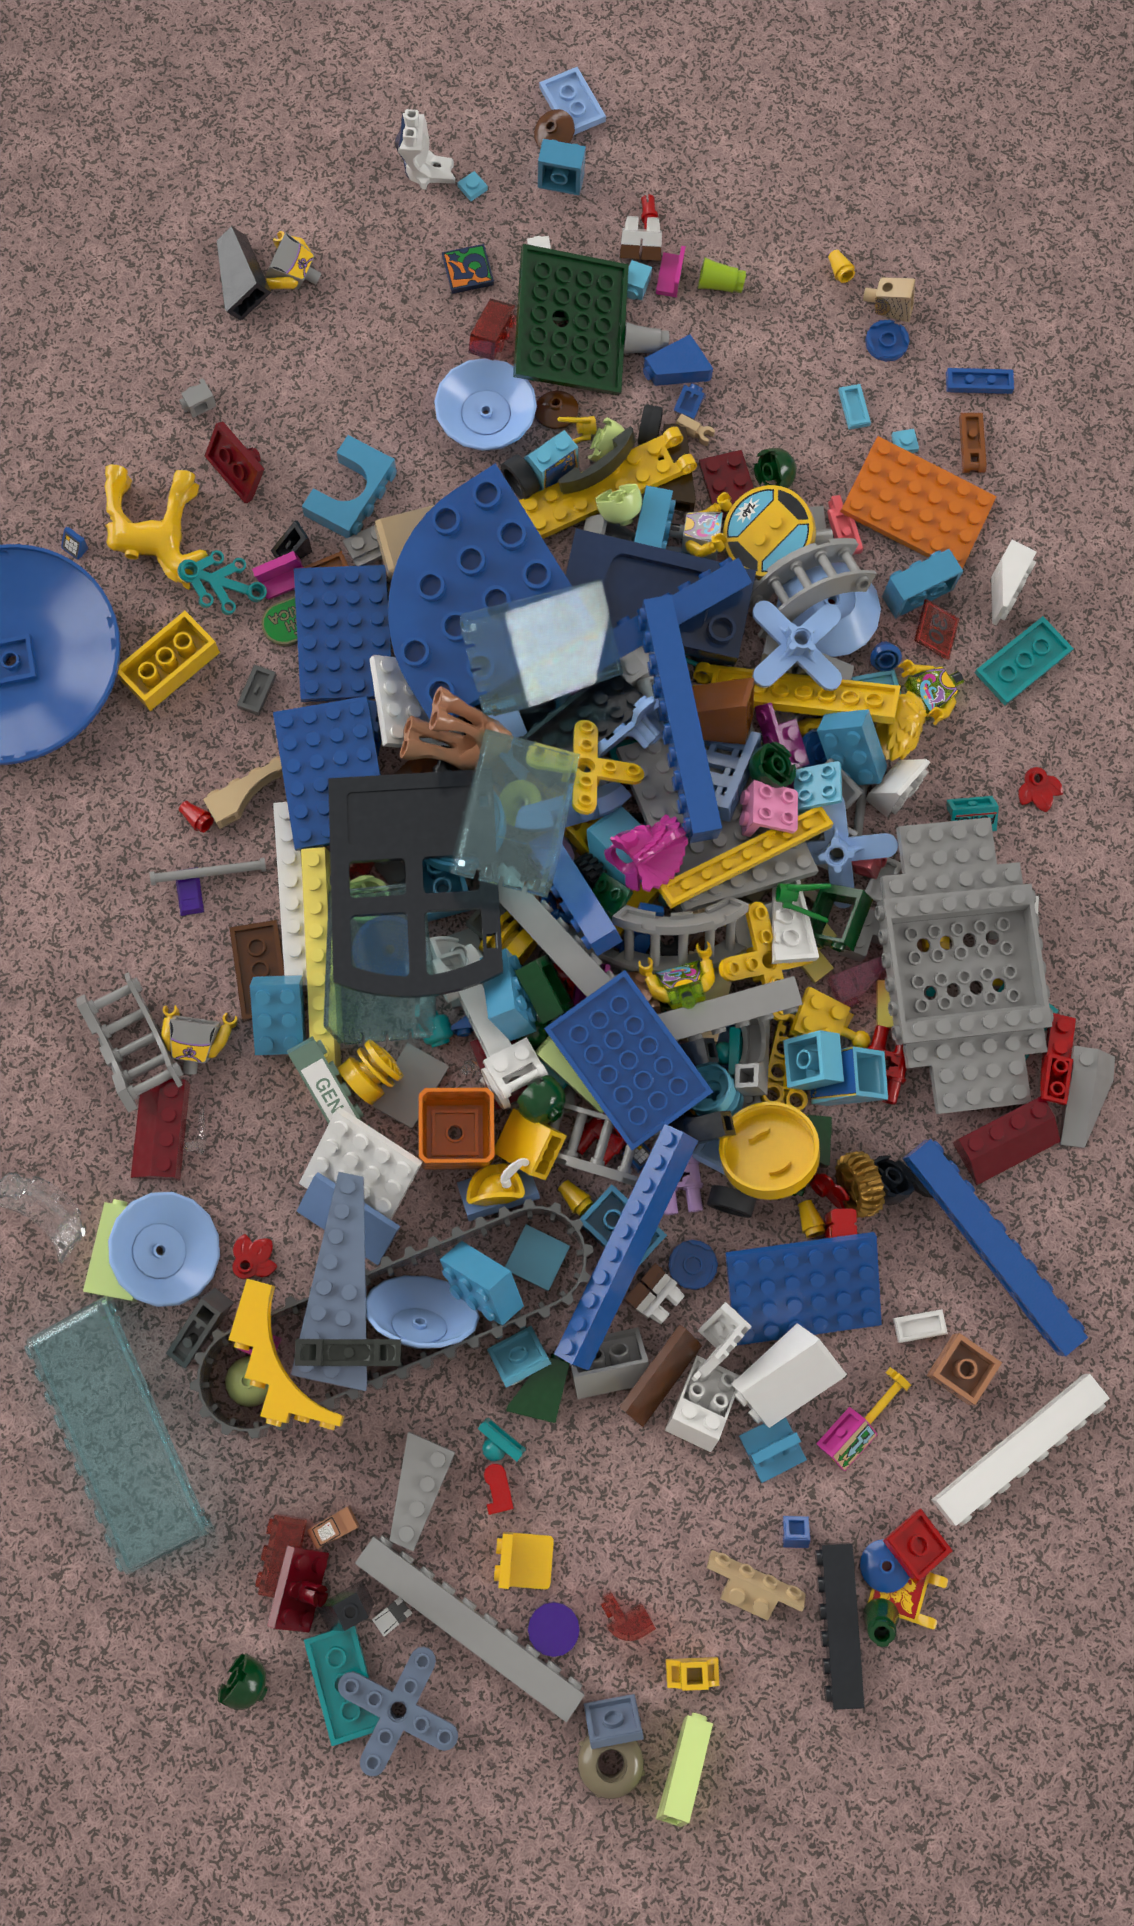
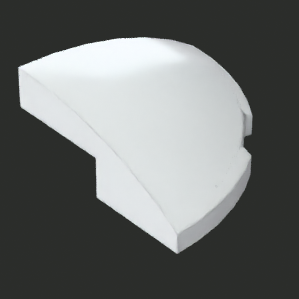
(449, 951)

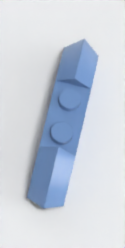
(609, 799)

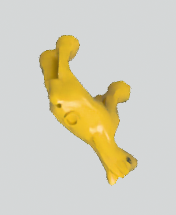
(151, 536)

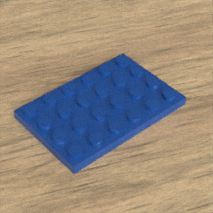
(339, 630)
(321, 745)
(628, 1060)
(812, 1283)

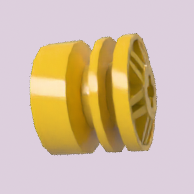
(516, 942)
(367, 1075)

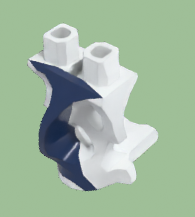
(413, 147)

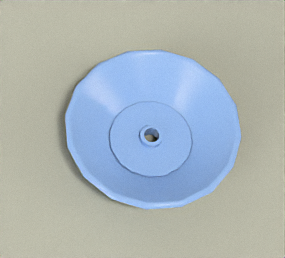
(482, 387)
(858, 614)
(187, 1244)
(419, 1312)

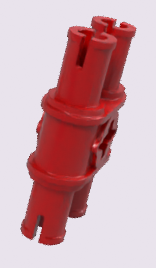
(896, 1073)
(593, 1131)

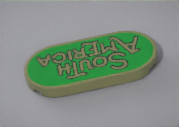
(280, 623)

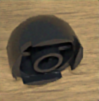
(896, 1178)

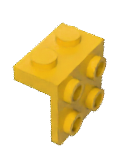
(524, 1560)

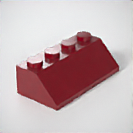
(161, 1131)
(1008, 1140)

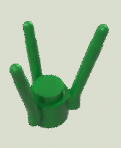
(790, 892)

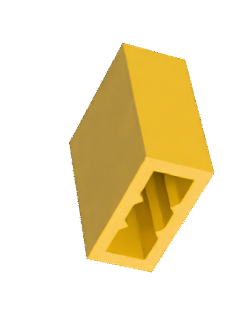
(531, 1141)

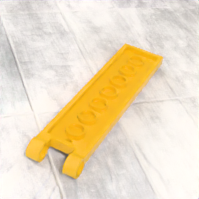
(556, 511)
(804, 696)

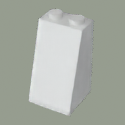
(787, 1376)

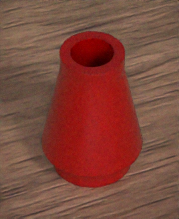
(196, 816)

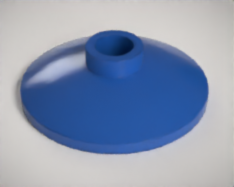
(872, 1570)

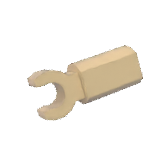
(695, 429)

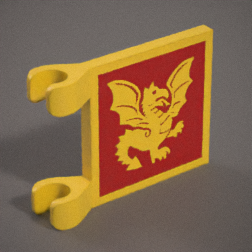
(910, 1597)

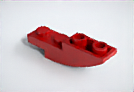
(1057, 1061)

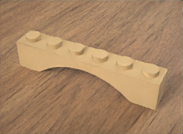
(229, 803)

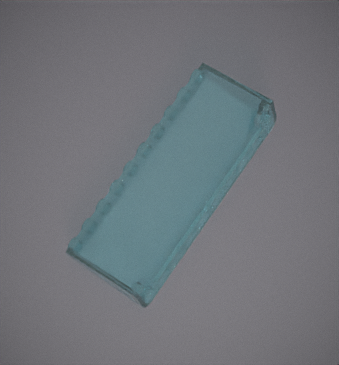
(117, 1436)

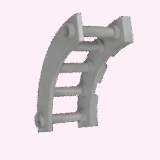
(806, 558)
(681, 924)
(113, 1057)
(596, 1164)

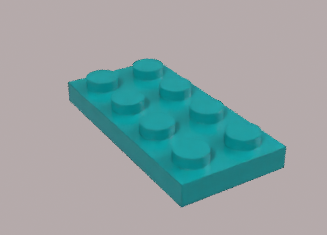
(1023, 660)
(331, 1657)

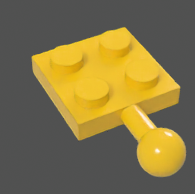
(825, 1014)

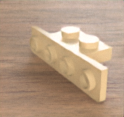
(753, 1589)

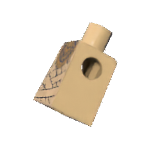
(893, 297)

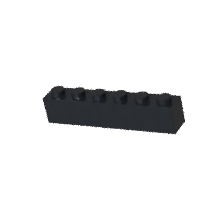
(840, 1625)

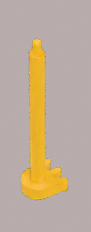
(900, 1382)

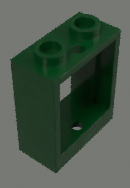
(823, 906)
(545, 989)

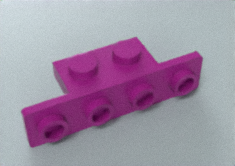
(784, 733)

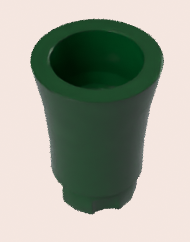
(881, 1613)

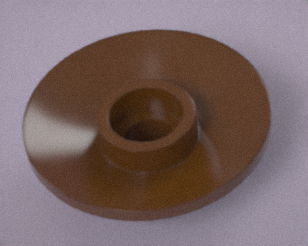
(563, 127)
(548, 414)

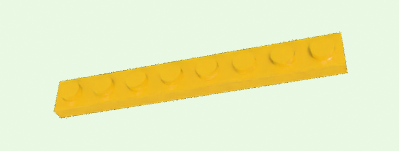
(743, 858)

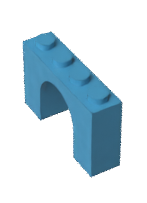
(347, 516)

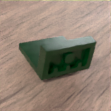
(611, 894)

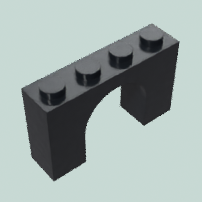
(710, 1126)

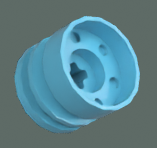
(724, 1094)

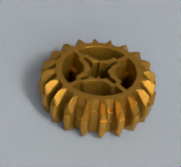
(862, 1183)

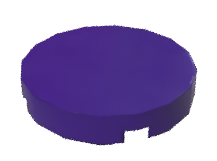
(553, 1629)

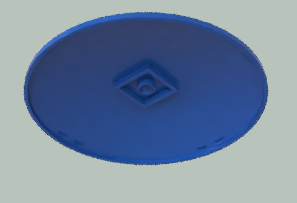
(63, 649)

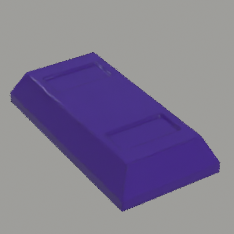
(190, 896)

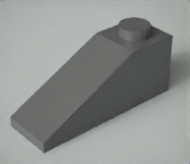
(199, 1327)

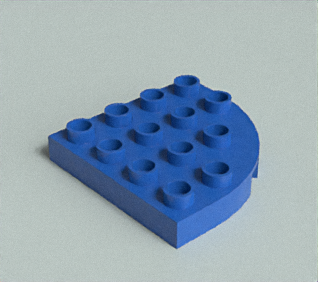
(459, 559)

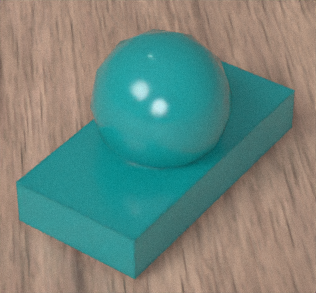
(731, 1051)
(499, 1442)

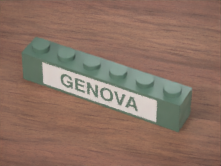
(322, 1079)

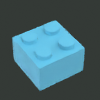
(813, 1060)

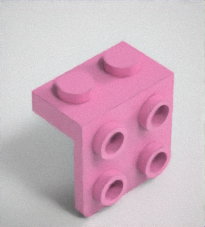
(768, 808)

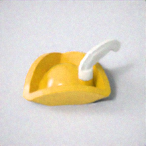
(496, 1184)

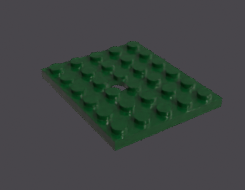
(594, 301)

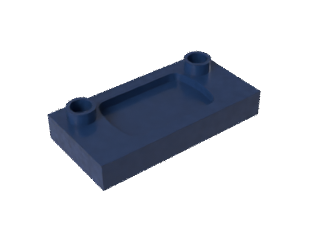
(643, 572)

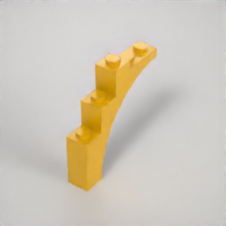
(283, 1397)

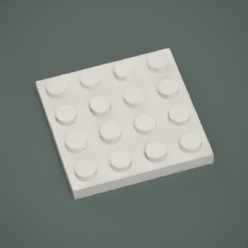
(395, 702)
(362, 1151)

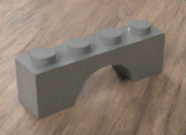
(752, 1070)

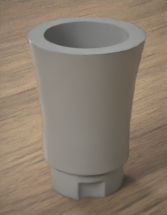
(644, 339)

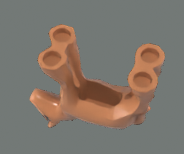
(464, 747)

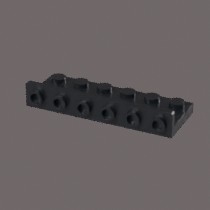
(602, 703)

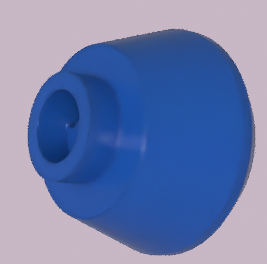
(885, 656)

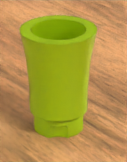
(721, 277)

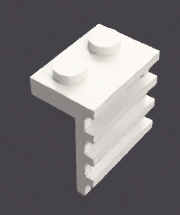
(723, 1331)

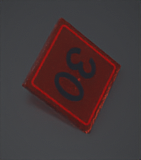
(936, 629)

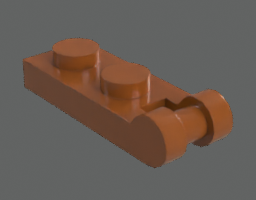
(972, 442)

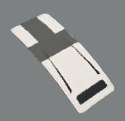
(391, 1616)

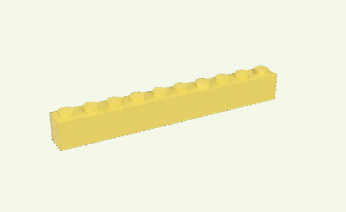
(316, 888)

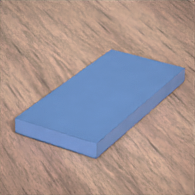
(378, 1228)

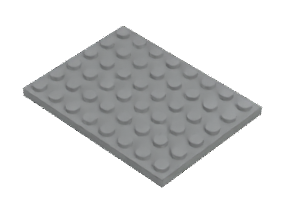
(657, 798)

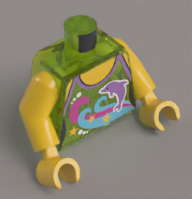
(934, 687)
(681, 984)

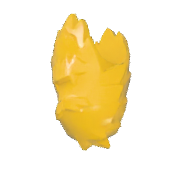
(904, 734)

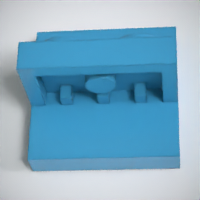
(772, 1449)

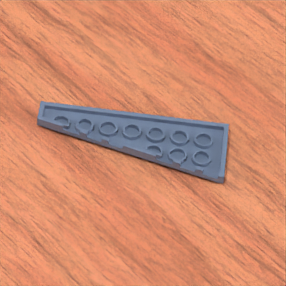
(339, 1284)

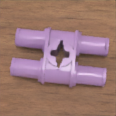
(691, 1184)

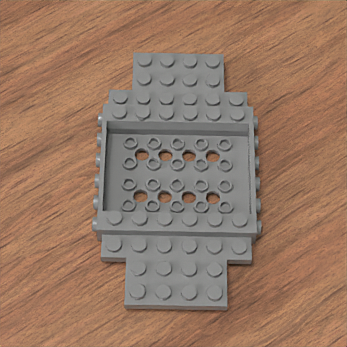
(967, 1040)

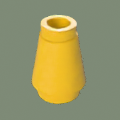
(841, 266)
(575, 1197)
(811, 1221)

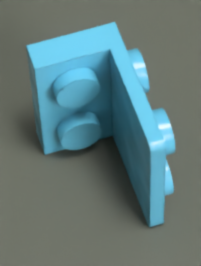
(818, 786)

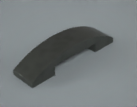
(577, 481)
(347, 1352)

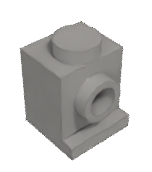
(197, 399)

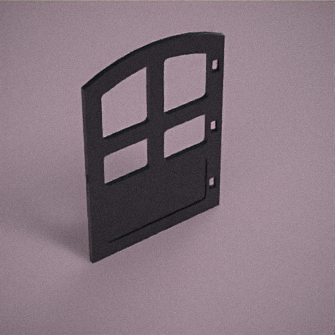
(408, 822)

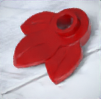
(1039, 793)
(824, 1186)
(254, 1254)

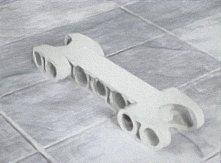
(488, 1034)

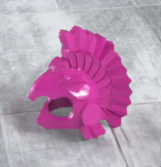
(654, 852)

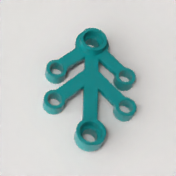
(218, 581)

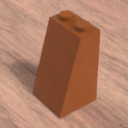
(725, 710)

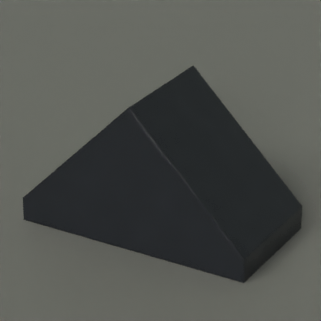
(293, 540)

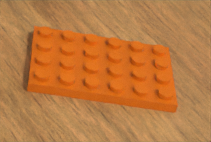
(917, 502)

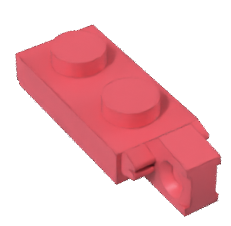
(842, 525)

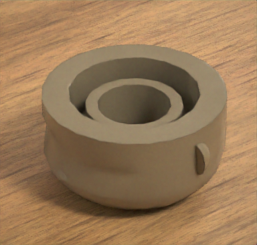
(610, 1785)

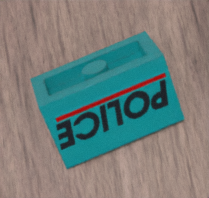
(974, 809)

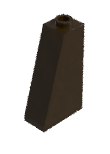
(682, 486)

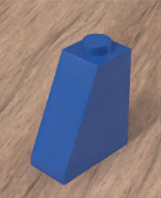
(678, 364)

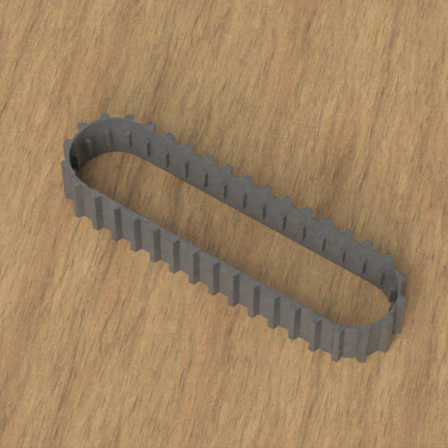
(293, 1305)

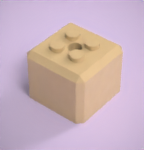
(393, 533)

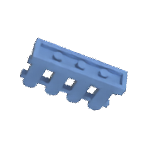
(739, 766)

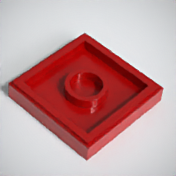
(917, 1545)

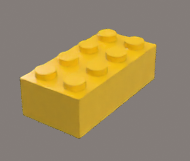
(167, 660)

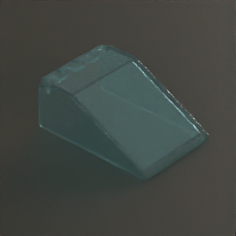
(540, 647)
(515, 813)
(381, 948)

